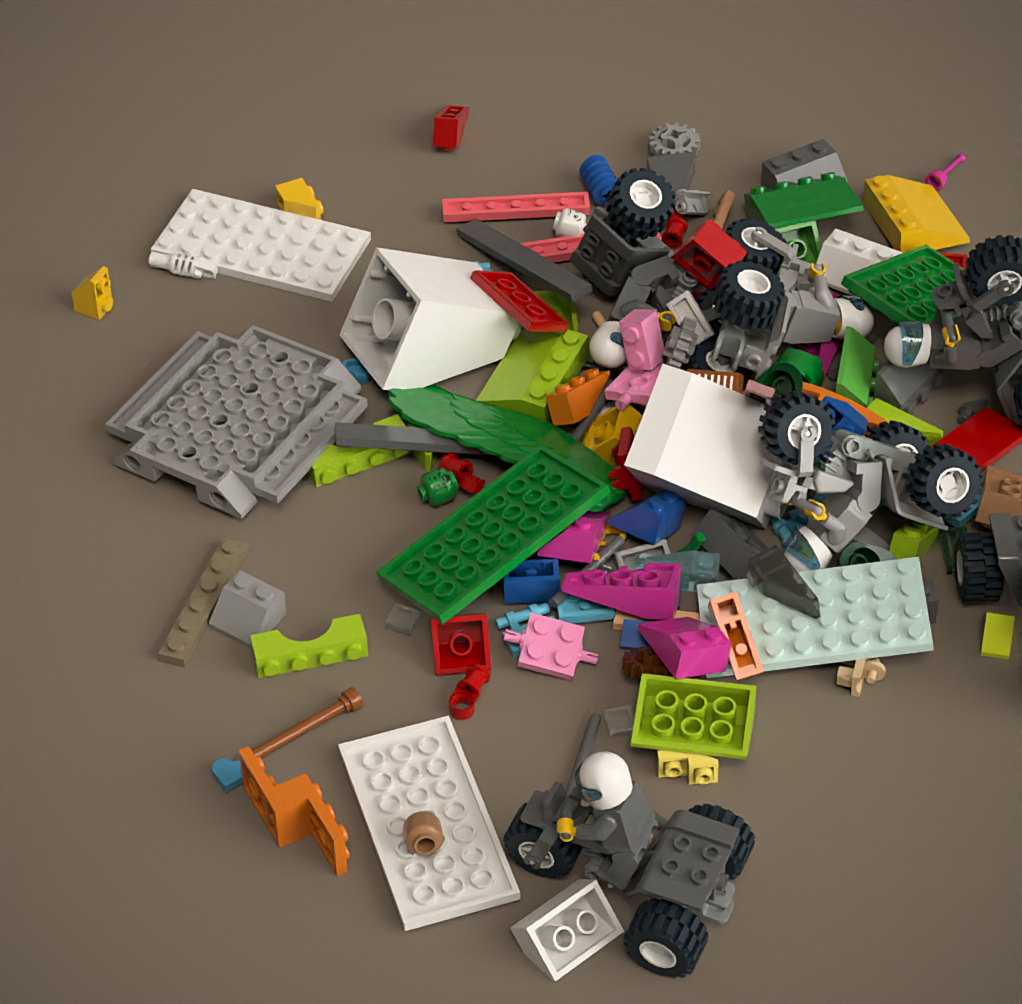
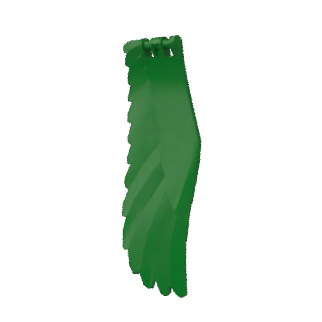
(497, 431)

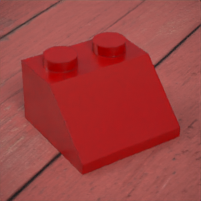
(708, 253)
(460, 643)

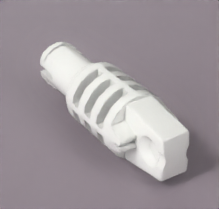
(184, 265)

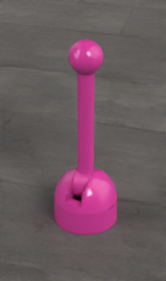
(941, 175)

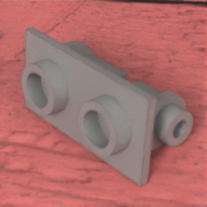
(691, 202)

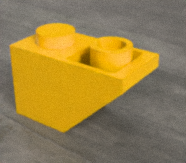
(298, 199)
(93, 294)

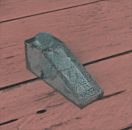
(696, 567)

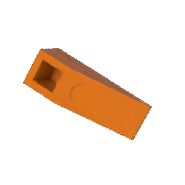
(577, 398)

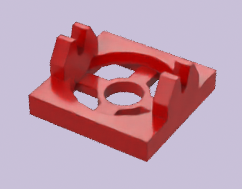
(625, 477)

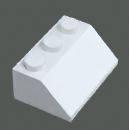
(849, 253)
(567, 928)

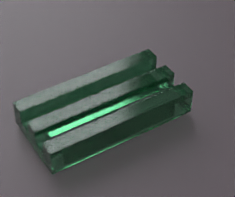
(949, 566)

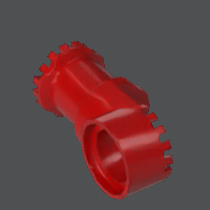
(675, 229)
(463, 472)
(468, 691)

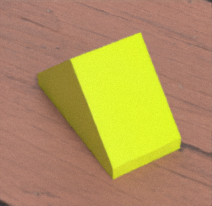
(997, 635)

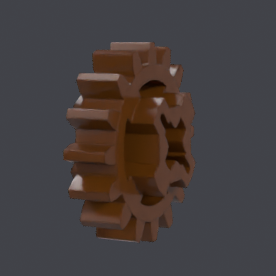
(643, 661)

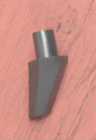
(970, 408)

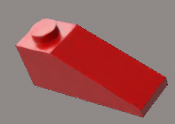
(449, 126)

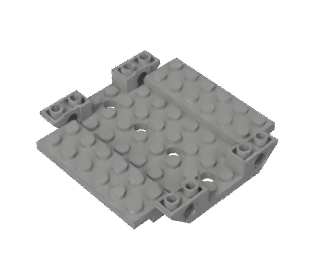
(266, 434)

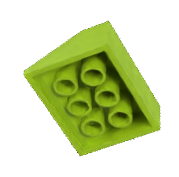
(532, 370)
(694, 716)

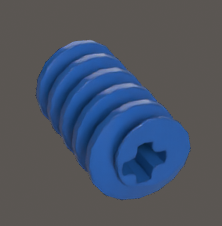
(597, 178)

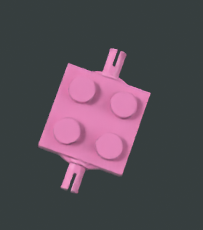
(633, 387)
(551, 646)

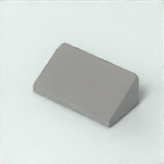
(628, 556)

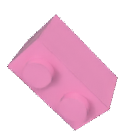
(642, 339)

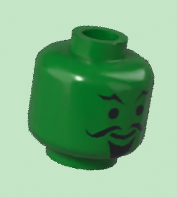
(438, 487)

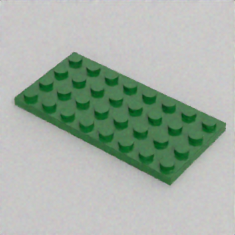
(492, 533)

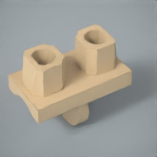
(854, 677)

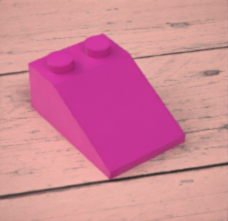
(688, 646)

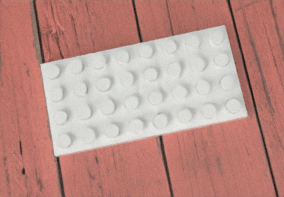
(264, 244)
(427, 771)

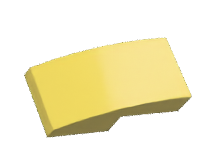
(697, 767)

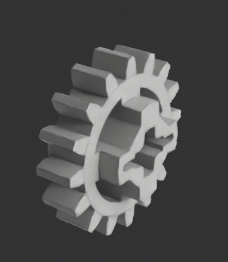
(674, 140)
(681, 343)

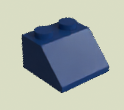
(652, 517)

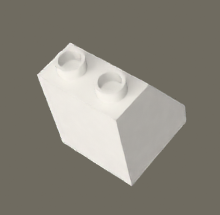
(424, 320)
(705, 448)

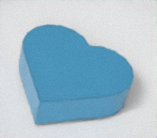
(357, 370)
(227, 773)

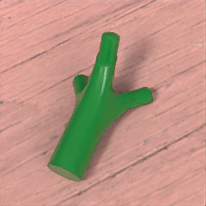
(695, 543)

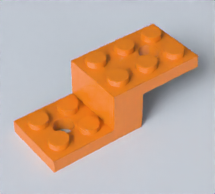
(294, 810)

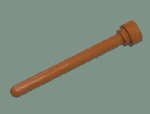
(348, 701)

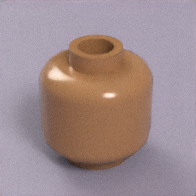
(423, 833)

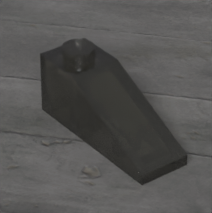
(781, 581)

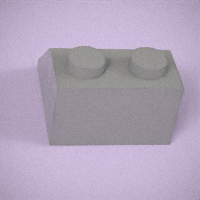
(247, 608)

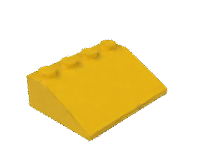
(911, 214)

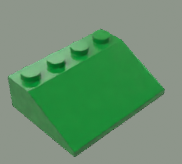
(801, 201)

